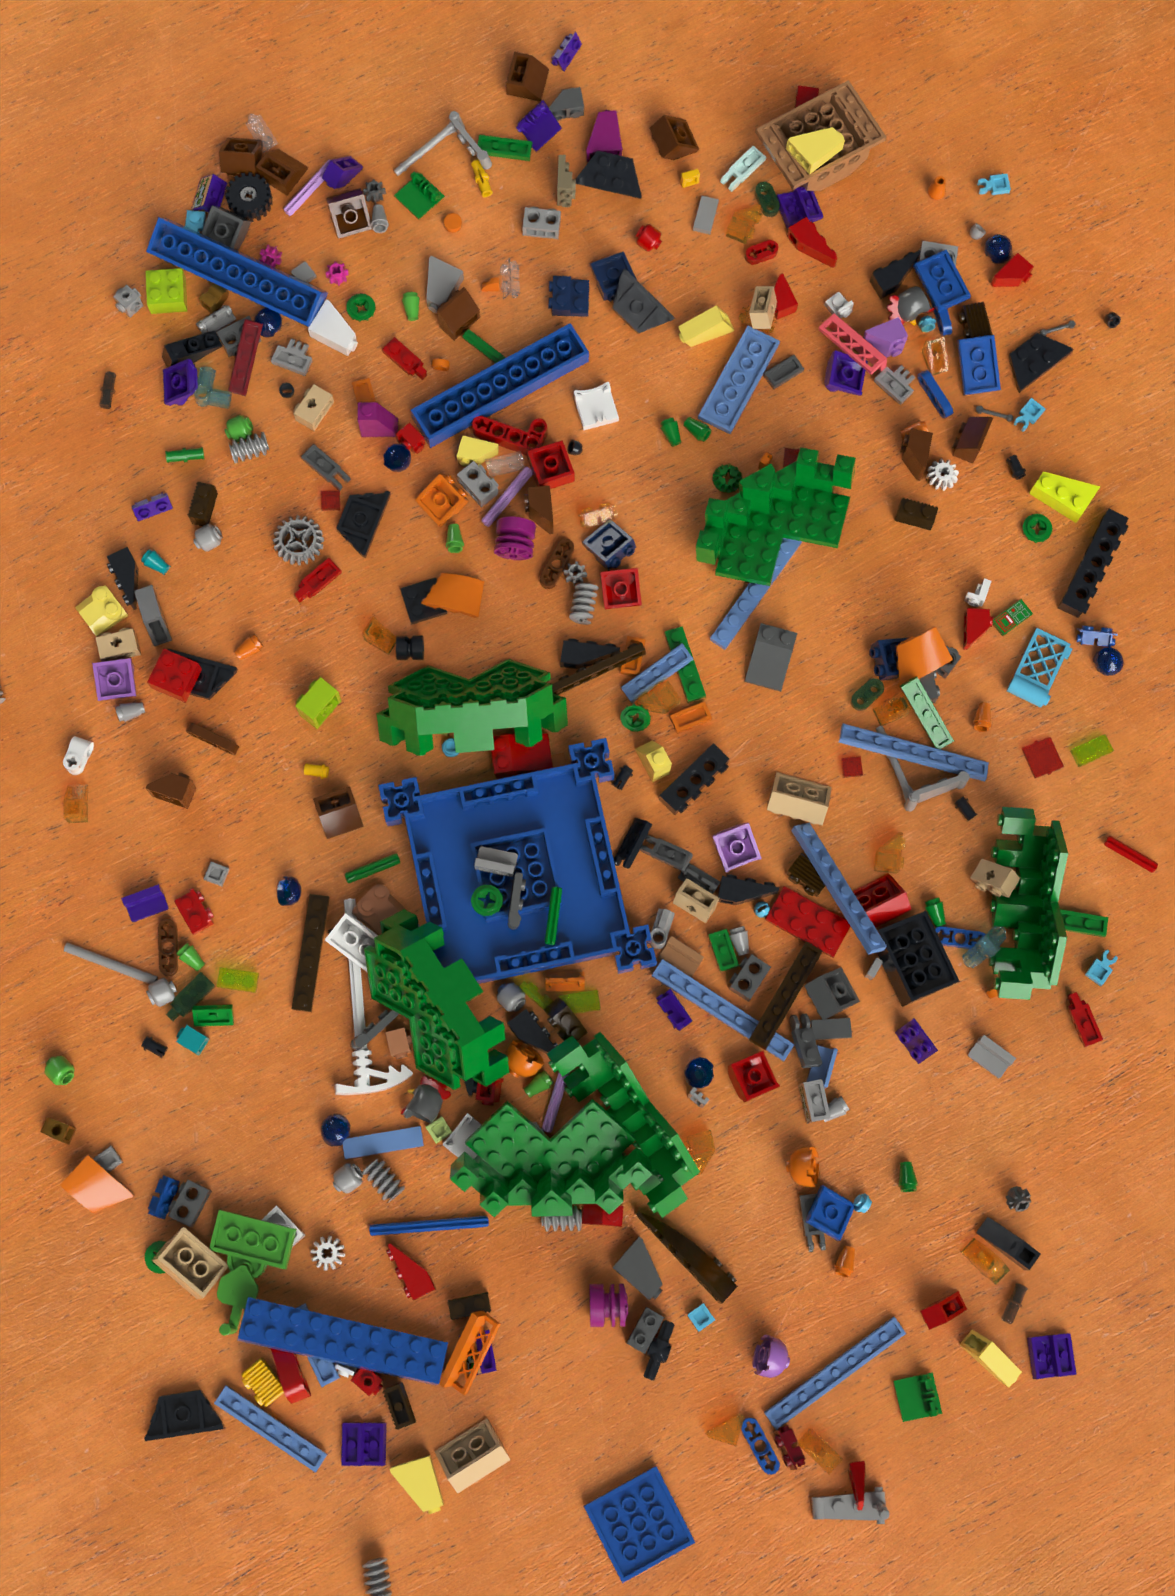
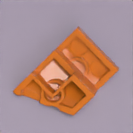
(456, 594)
(921, 655)
(95, 1186)

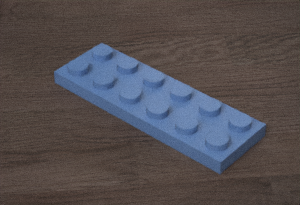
(739, 379)

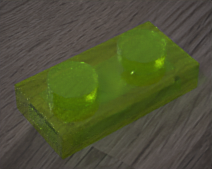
(1092, 750)
(237, 980)
(531, 991)
(582, 1001)

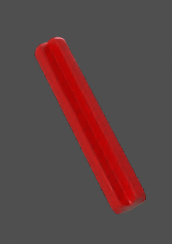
(1131, 854)

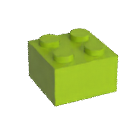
(166, 291)
(318, 702)

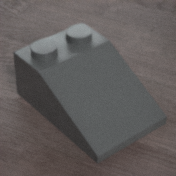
(226, 227)
(770, 657)

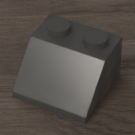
(831, 993)

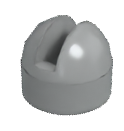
(977, 231)

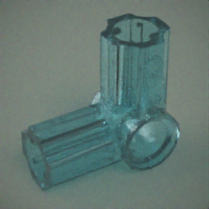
(214, 396)
(985, 947)

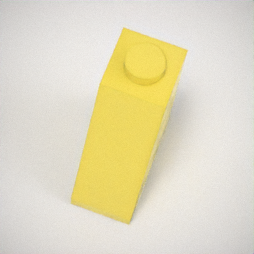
(815, 148)
(705, 327)
(654, 760)
(991, 1358)
(420, 1483)

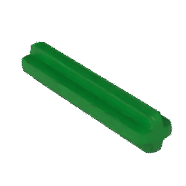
(482, 346)
(372, 868)
(553, 915)

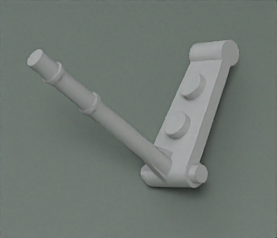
(456, 125)
(927, 791)
(845, 1507)

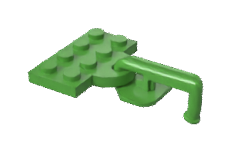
(247, 1243)

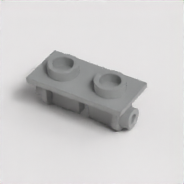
(216, 320)

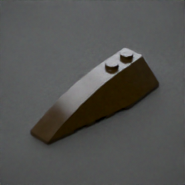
(696, 1261)

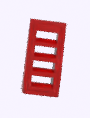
(857, 1478)

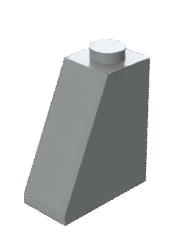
(442, 282)

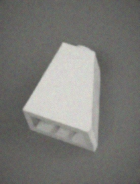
(333, 330)

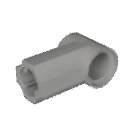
(661, 927)

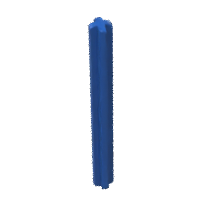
(429, 1225)

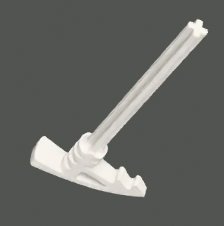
(362, 1084)

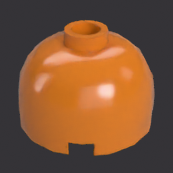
(523, 1061)
(803, 1166)

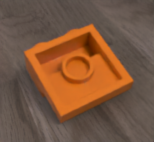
(442, 499)

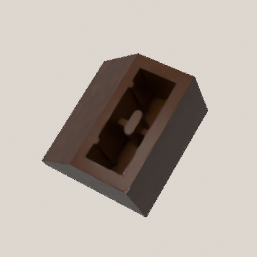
(527, 77)
(280, 170)
(457, 314)
(338, 812)

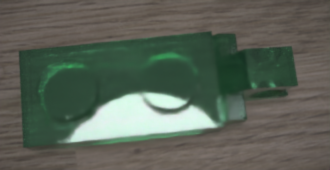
(190, 996)

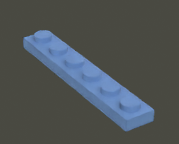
(271, 1428)

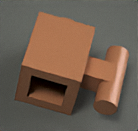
(399, 1043)

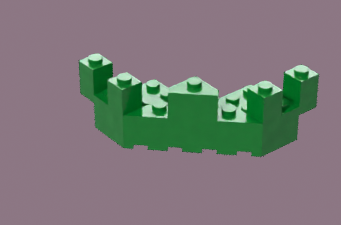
(774, 506)
(471, 708)
(1032, 908)
(434, 999)
(608, 1072)
(526, 1167)

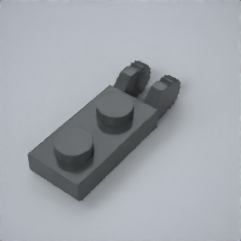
(324, 466)
(667, 853)
(516, 902)
(373, 1029)
(805, 1042)
(805, 1203)

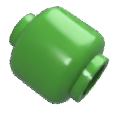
(238, 427)
(59, 1070)

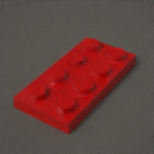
(808, 921)

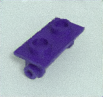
(570, 47)
(145, 509)
(675, 1010)

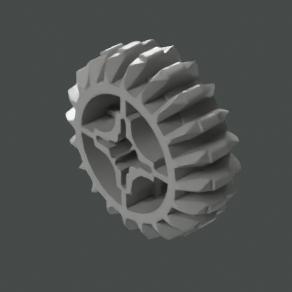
(287, 551)

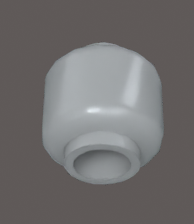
(207, 537)
(161, 992)
(511, 997)
(347, 1178)

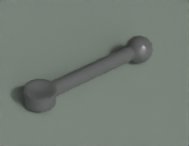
(1071, 325)
(979, 409)

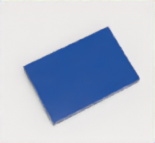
(942, 281)
(978, 365)

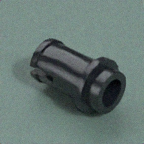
(1016, 468)
(622, 777)
(965, 808)
(154, 1047)

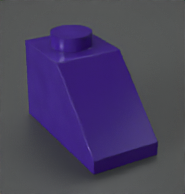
(341, 171)

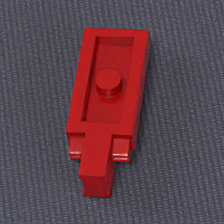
(404, 358)
(317, 580)
(1083, 1020)

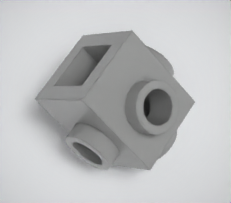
(128, 300)

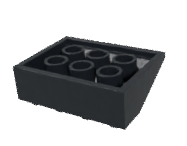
(915, 959)

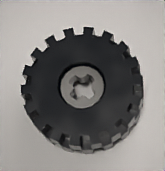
(247, 207)

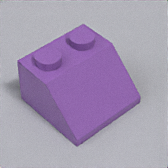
(887, 337)

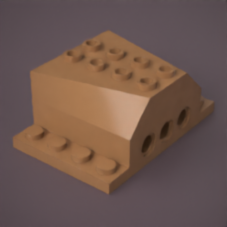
(837, 109)

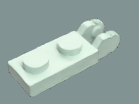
(744, 167)

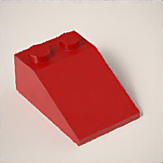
(516, 759)

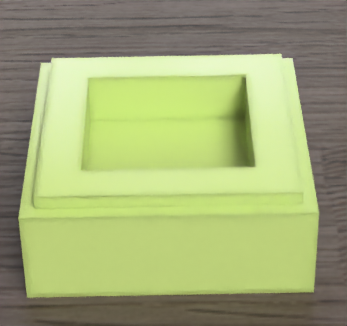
(439, 1129)

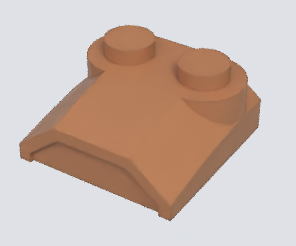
(375, 907)

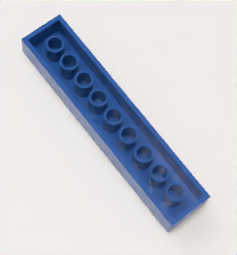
(236, 271)
(500, 385)
(342, 1341)

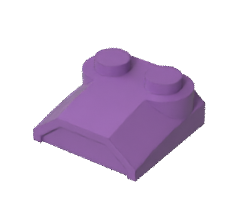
(114, 679)
(736, 846)

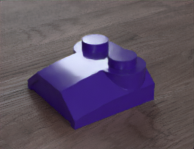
(844, 374)
(179, 382)

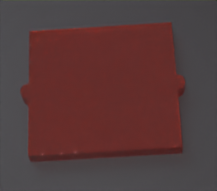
(1042, 757)

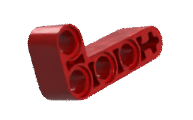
(510, 432)
(290, 1375)

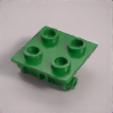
(419, 195)
(917, 1397)

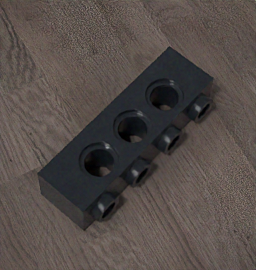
(712, 756)

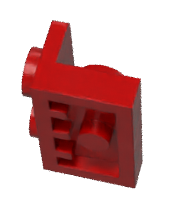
(194, 912)

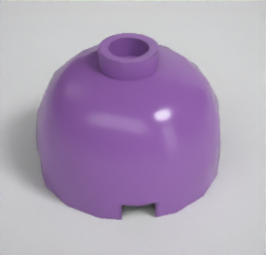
(770, 1357)

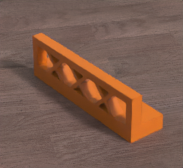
(463, 1349)

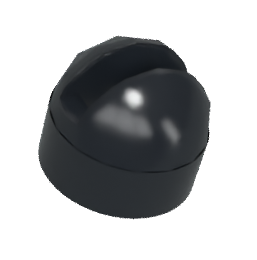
(1115, 319)
(286, 386)
(574, 447)

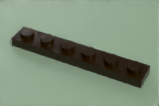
(599, 668)
(310, 953)
(785, 995)

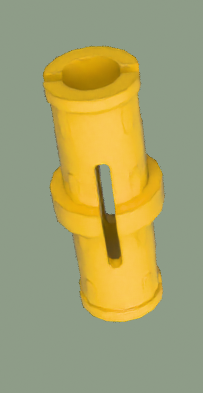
(484, 187)

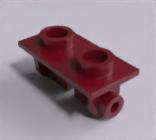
(791, 1455)

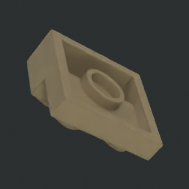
(566, 185)

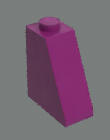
(605, 135)
(376, 420)

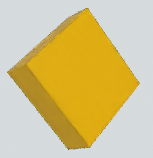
(690, 178)

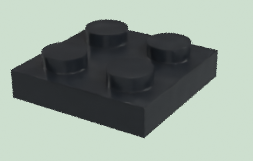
(413, 597)

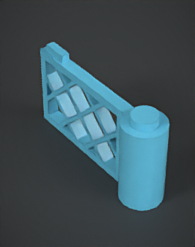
(1028, 688)

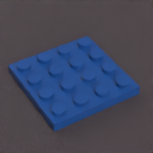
(639, 1524)

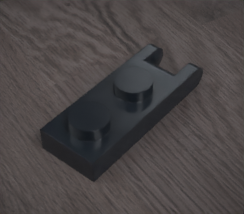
(632, 842)

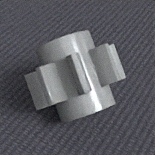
(572, 568)

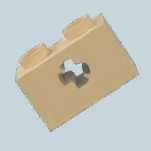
(763, 307)
(313, 416)
(127, 647)
(995, 878)
(696, 900)

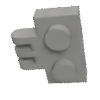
(292, 357)
(895, 384)

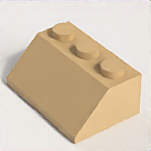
(799, 798)
(190, 1263)
(472, 1455)

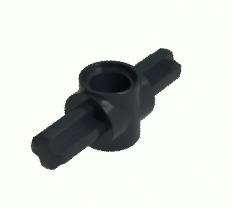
(659, 1350)

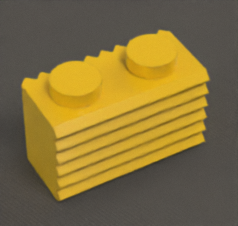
(263, 1382)

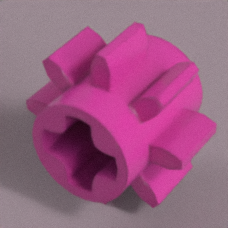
(270, 256)
(337, 273)

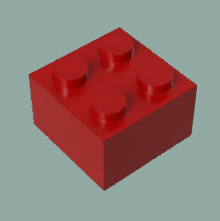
(551, 465)
(174, 675)

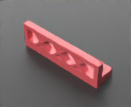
(856, 341)

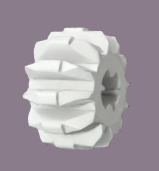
(945, 468)
(328, 1260)

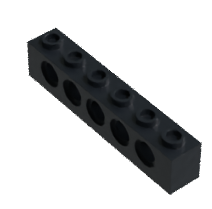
(1117, 524)

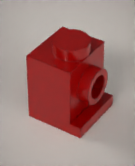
(411, 438)
(484, 1095)
(359, 1380)

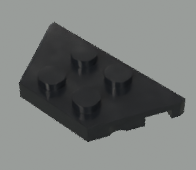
(611, 174)
(637, 305)
(1036, 358)
(361, 519)
(212, 677)
(183, 1415)

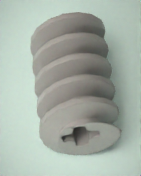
(249, 447)
(582, 602)
(383, 1180)
(563, 1221)
(377, 1577)

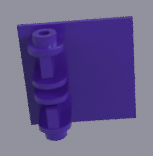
(539, 125)
(916, 1041)

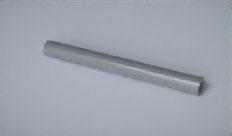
(110, 963)

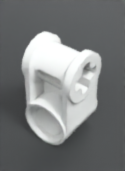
(78, 752)

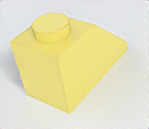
(475, 450)

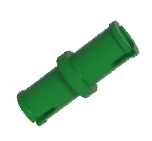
(184, 455)

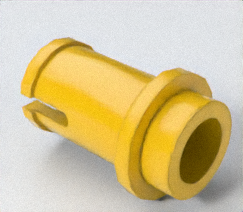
(316, 770)

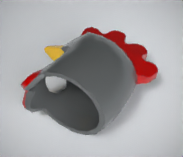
(908, 305)
(426, 1100)

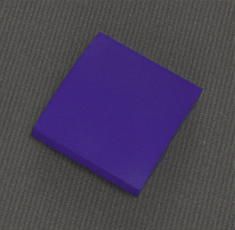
(798, 205)
(1051, 1356)
(363, 1444)

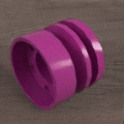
(515, 538)
(607, 1305)

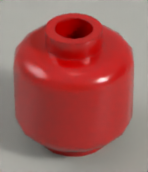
(648, 237)

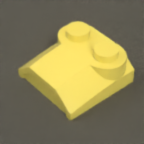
(101, 610)

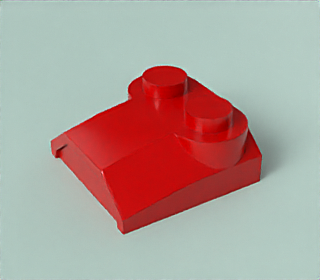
(621, 588)
(752, 1076)

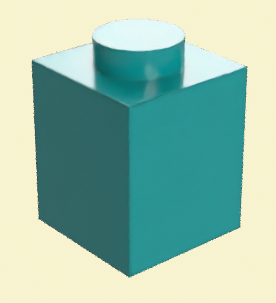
(192, 1039)

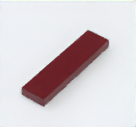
(245, 357)

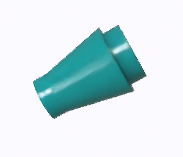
(154, 561)

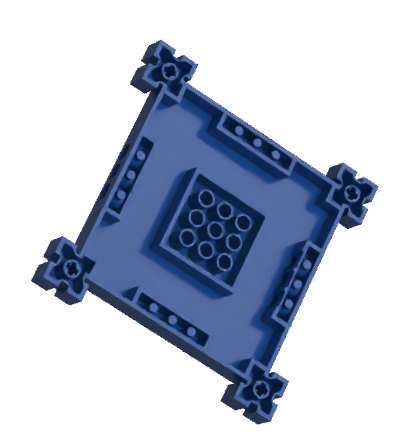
(560, 841)

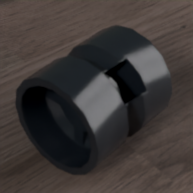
(410, 647)

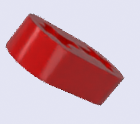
(760, 250)

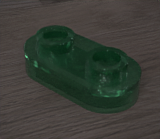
(768, 200)
(867, 695)

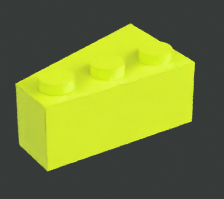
(1064, 494)

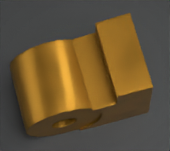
(213, 298)
(58, 1130)

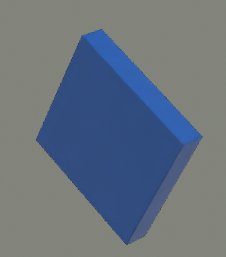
(830, 1213)

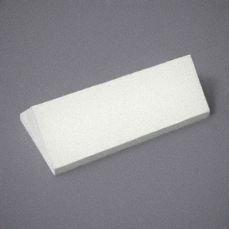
(351, 938)

